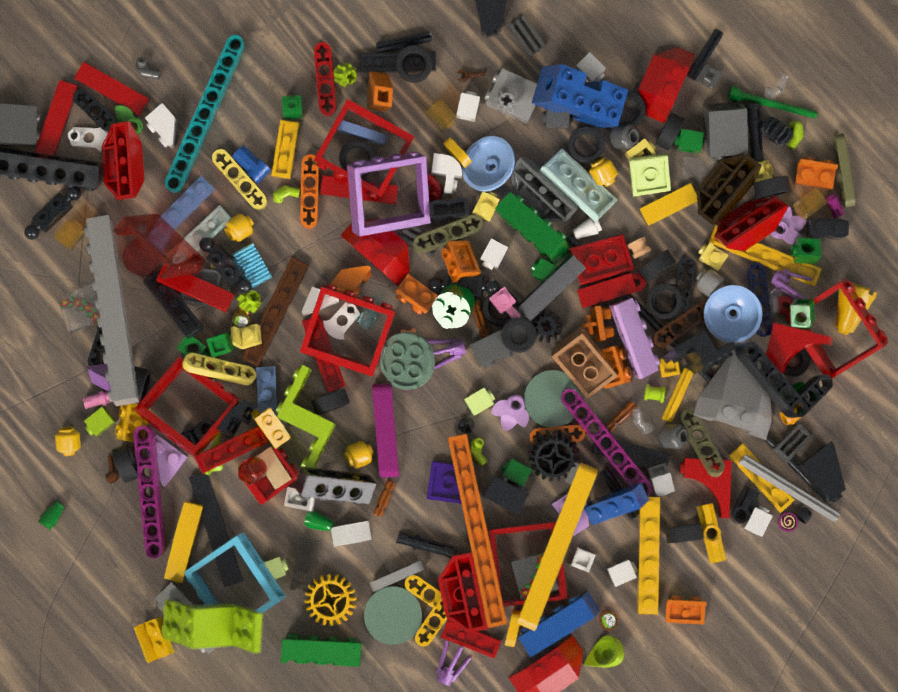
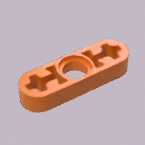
(561, 428)

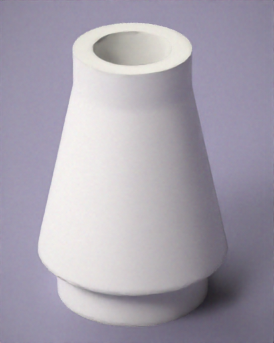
(587, 228)

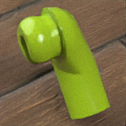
(798, 133)
(285, 191)
(476, 451)

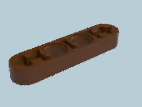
(683, 322)

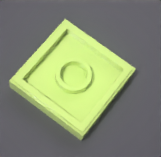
(649, 174)

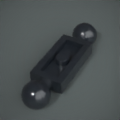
(52, 212)
(225, 265)
(474, 284)

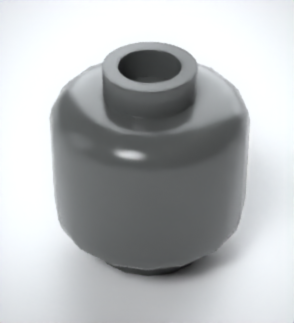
(624, 136)
(673, 436)

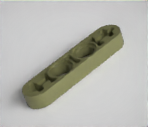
(844, 171)
(447, 232)
(705, 441)

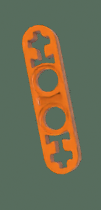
(306, 191)

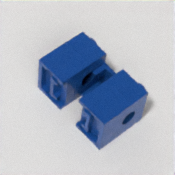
(591, 103)

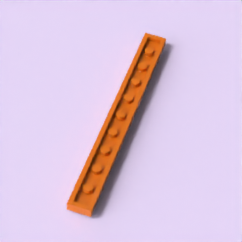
(477, 531)

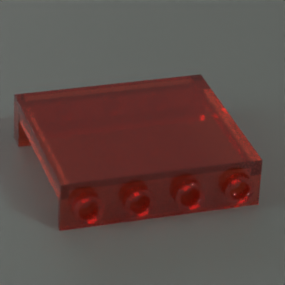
(164, 243)

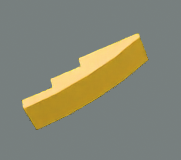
(183, 541)

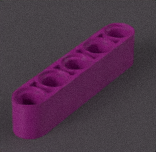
(385, 430)

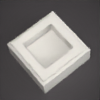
(583, 559)

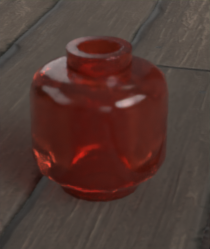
(252, 470)

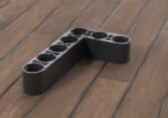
(780, 384)

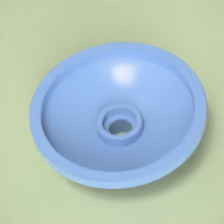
(485, 155)
(737, 327)

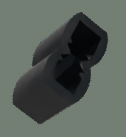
(455, 209)
(821, 228)

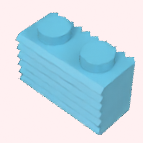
(253, 265)

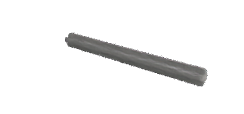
(789, 487)

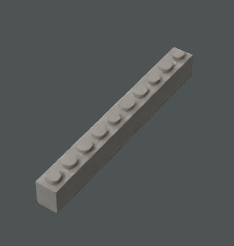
(112, 311)

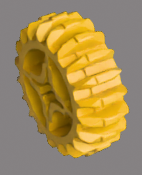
(315, 605)

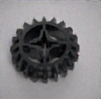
(552, 471)

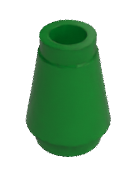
(51, 516)
(318, 521)

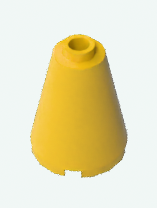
(846, 316)

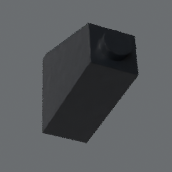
(490, 16)
(824, 473)

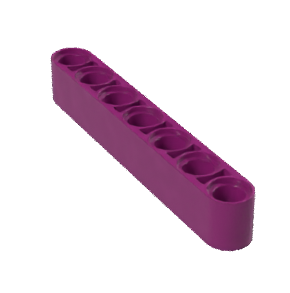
(597, 437)
(146, 500)

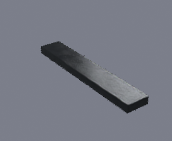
(216, 528)

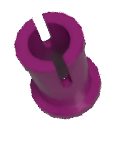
(834, 205)

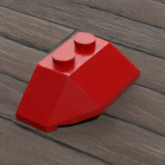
(664, 81)
(123, 161)
(750, 223)
(383, 251)
(462, 594)
(552, 670)

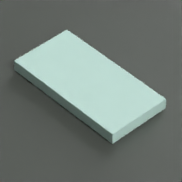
(578, 185)

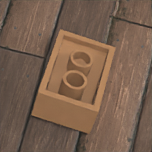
(583, 362)

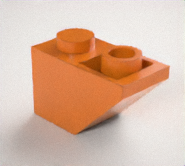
(379, 92)
(352, 278)

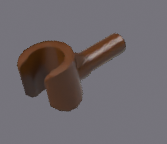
(469, 75)
(112, 476)

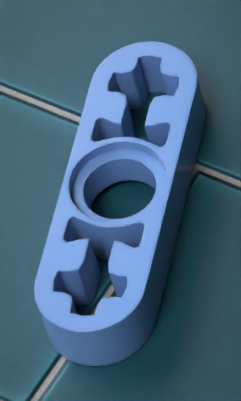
(363, 133)

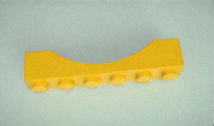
(648, 557)

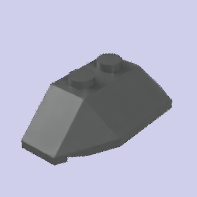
(541, 192)

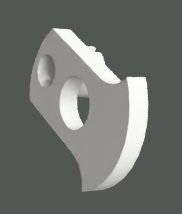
(99, 137)
(336, 330)

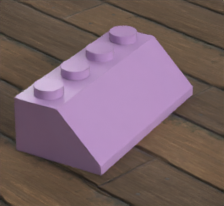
(633, 337)

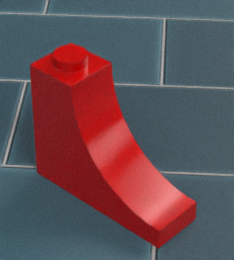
(788, 341)
(718, 486)

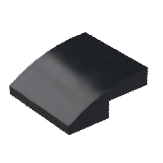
(233, 419)

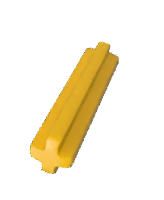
(677, 395)

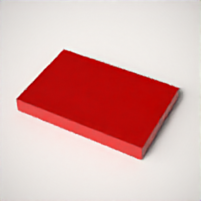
(603, 259)

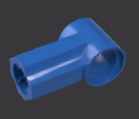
(254, 167)

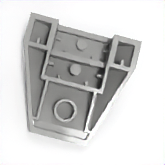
(736, 399)

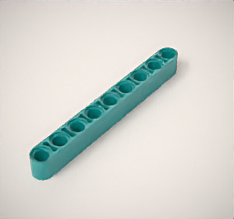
(205, 104)

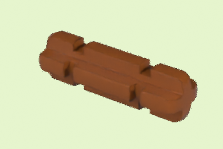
(481, 320)
(621, 416)
(384, 498)

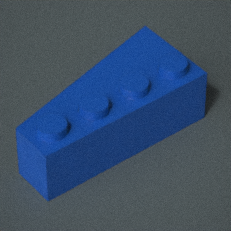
(560, 623)

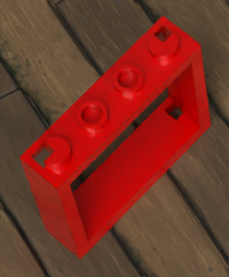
(376, 120)
(817, 352)
(338, 359)
(159, 388)
(562, 592)

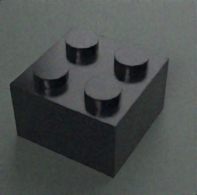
(506, 495)

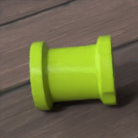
(654, 393)

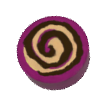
(788, 522)

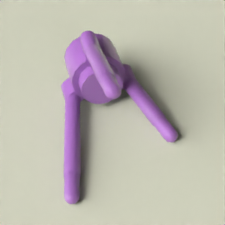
(781, 281)
(455, 348)
(446, 674)

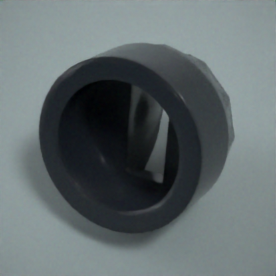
(466, 429)
(803, 514)

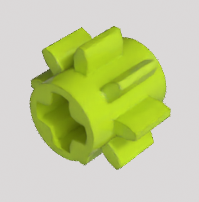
(345, 74)
(249, 301)

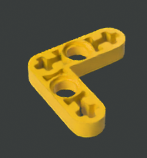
(435, 603)

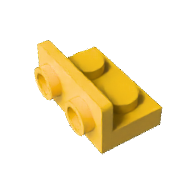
(128, 423)
(271, 427)
(152, 640)

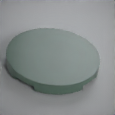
(407, 360)
(544, 401)
(393, 615)

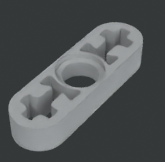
(396, 576)

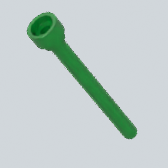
(737, 94)

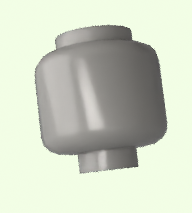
(709, 282)

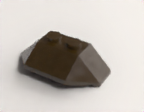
(726, 187)

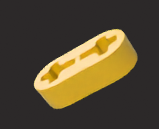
(457, 152)
(512, 629)

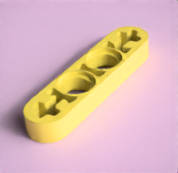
(237, 181)
(219, 372)

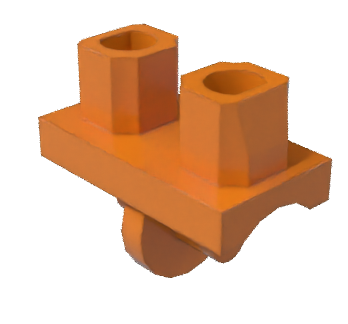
(595, 324)

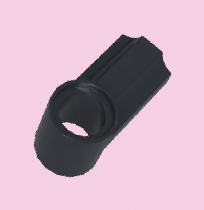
(744, 503)

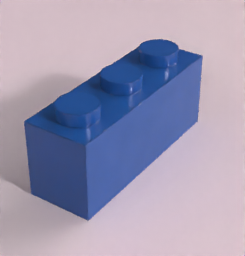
(616, 504)

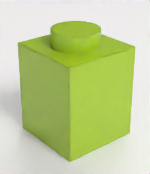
(99, 422)

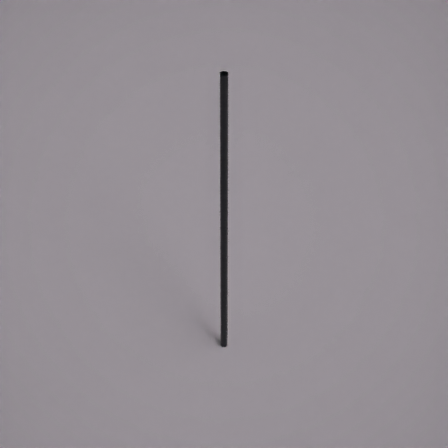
(706, 376)

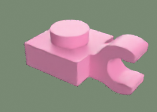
(503, 302)

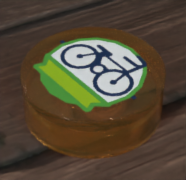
(241, 319)
(608, 620)

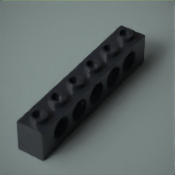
(91, 169)

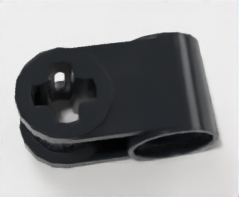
(195, 433)

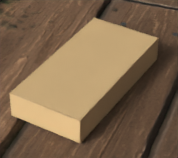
(275, 469)

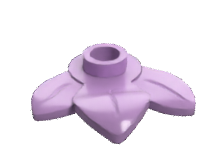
(790, 227)
(509, 415)

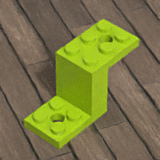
(305, 419)
(212, 625)

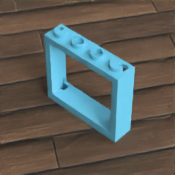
(253, 561)

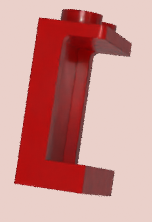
(264, 490)

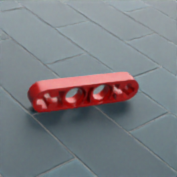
(325, 79)

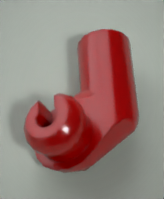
(436, 188)

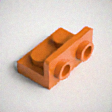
(815, 173)
(460, 260)
(415, 294)
(617, 359)

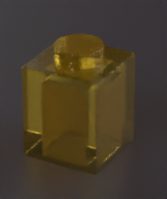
(441, 115)
(809, 203)
(70, 234)

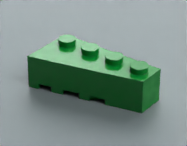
(533, 228)
(321, 650)

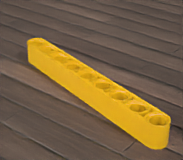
(557, 546)

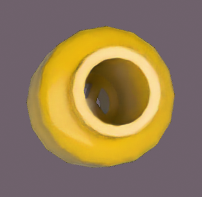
(603, 171)
(239, 227)
(67, 441)
(358, 454)

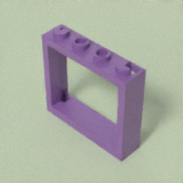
(388, 224)

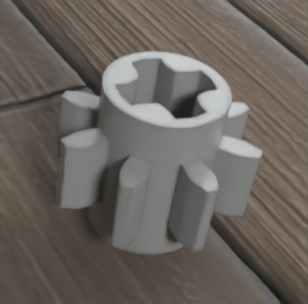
(509, 105)

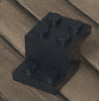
(700, 353)

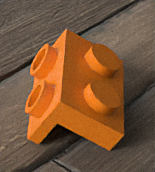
(685, 611)

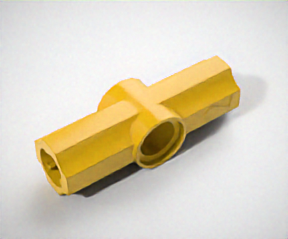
(708, 520)

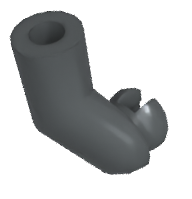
(144, 69)

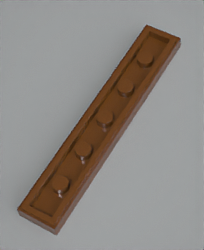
(276, 309)

